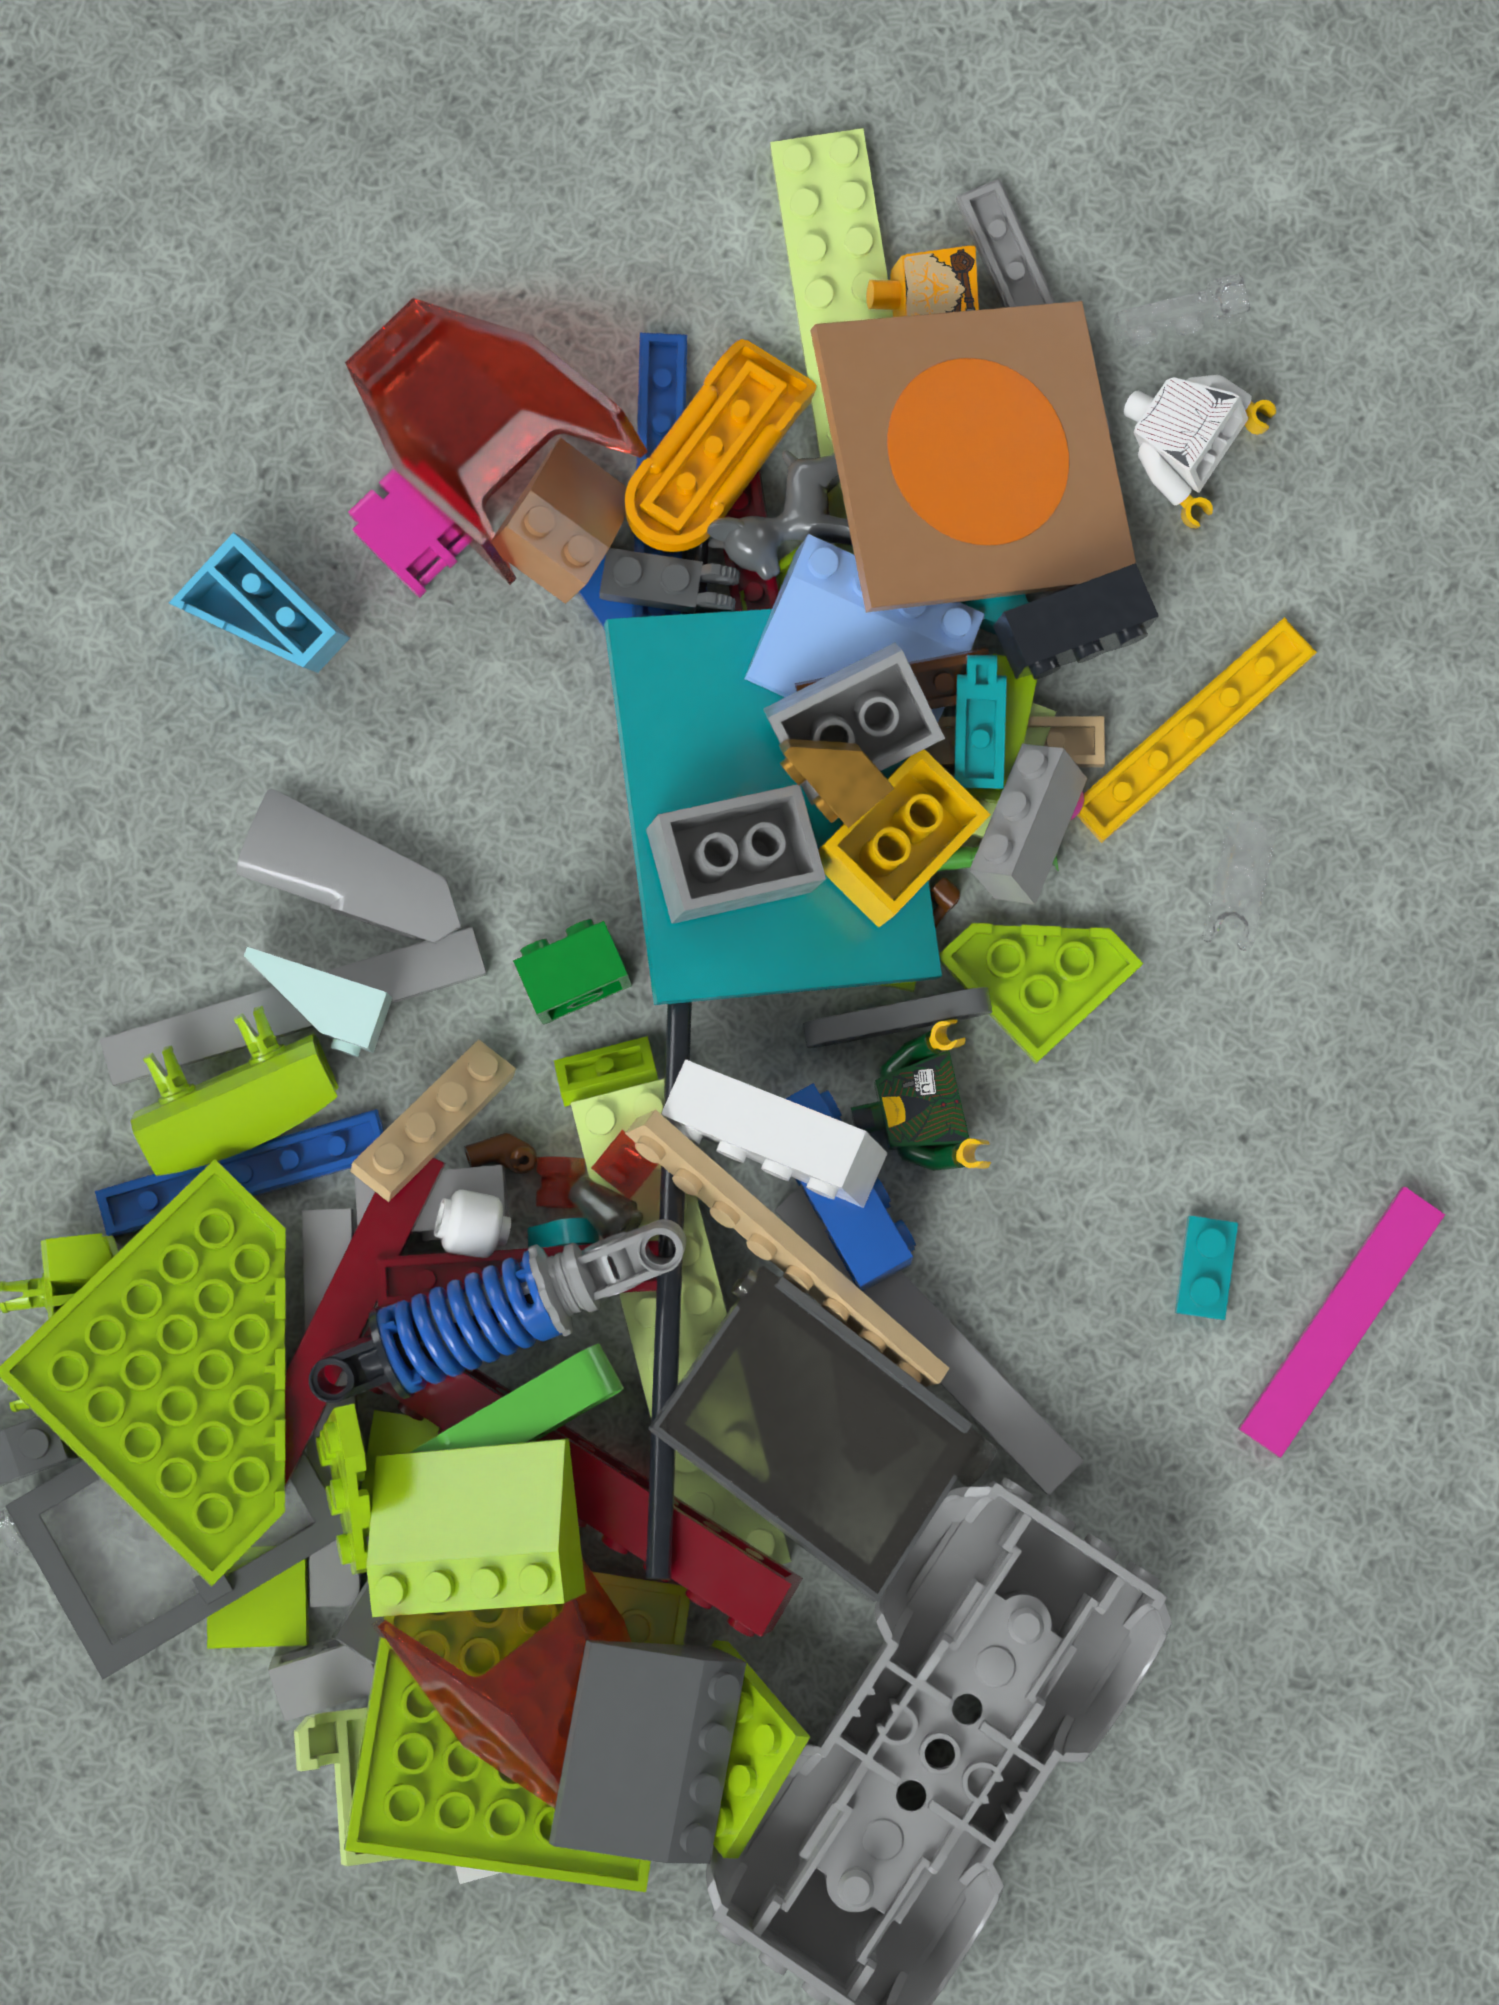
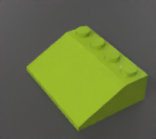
(474, 1529)

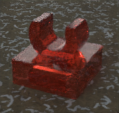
(624, 1166)

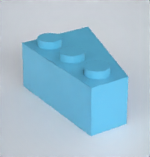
(259, 603)

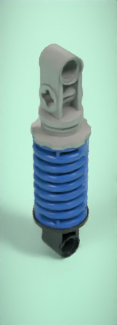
(492, 1314)

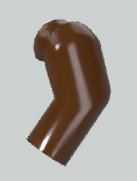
(505, 1151)

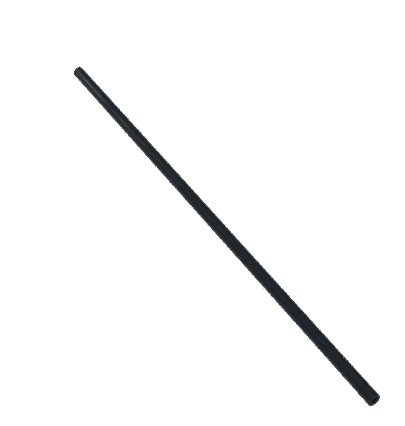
(668, 1290)

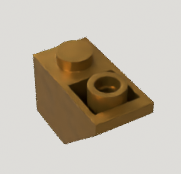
(840, 775)

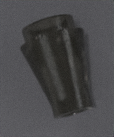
(604, 1208)

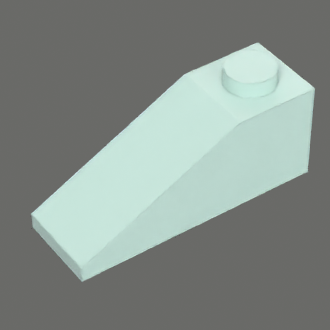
(333, 1005)

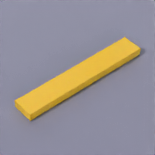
(1194, 729)

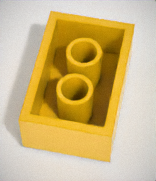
(902, 838)

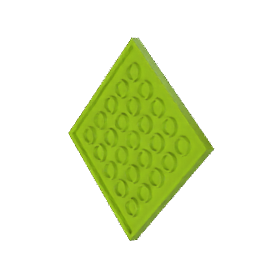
(440, 1803)

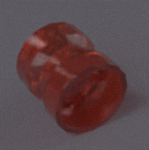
(557, 1179)

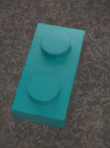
(1206, 1268)

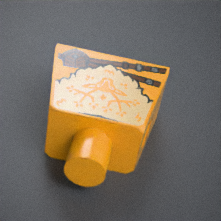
(928, 283)

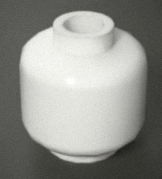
(472, 1224)

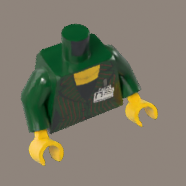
(922, 1105)

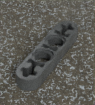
(897, 1017)

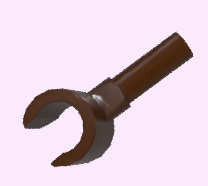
(946, 896)

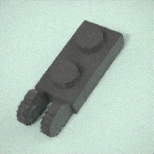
(665, 582)

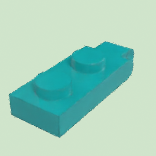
(980, 724)

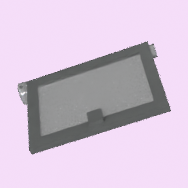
(125, 1582)

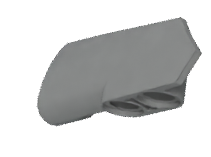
(343, 869)

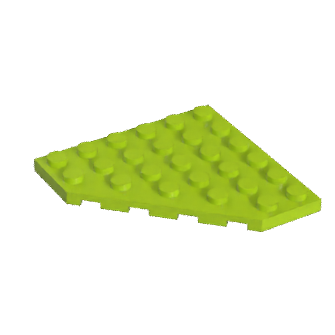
(177, 1372)

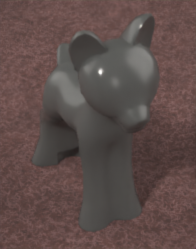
(755, 540)

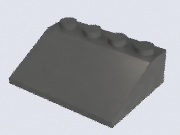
(648, 1751)

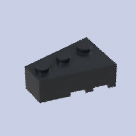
(1076, 623)

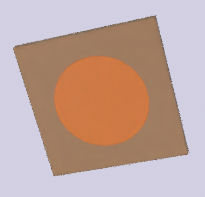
(972, 453)

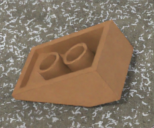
(563, 522)

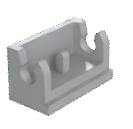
(319, 1678)

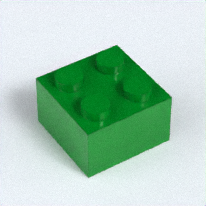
(571, 970)

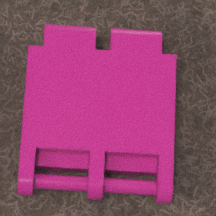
(405, 533)

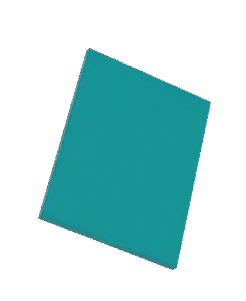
(699, 738)

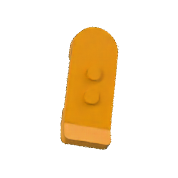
(715, 447)

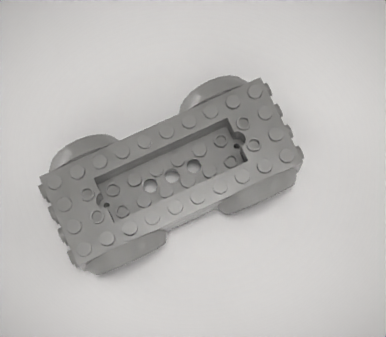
(987, 1606)

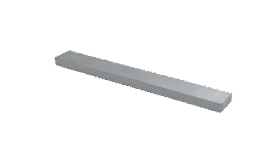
(213, 1032)
(324, 1243)
(970, 1377)

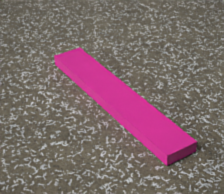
(1341, 1322)

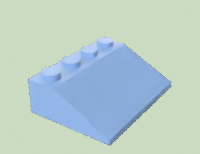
(824, 626)

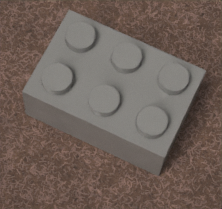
(864, 704)
(735, 853)

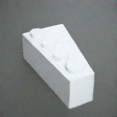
(774, 1132)

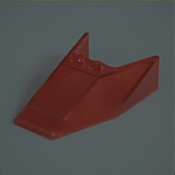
(470, 407)
(524, 1704)

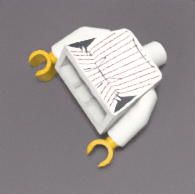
(1189, 432)

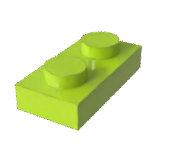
(605, 1070)

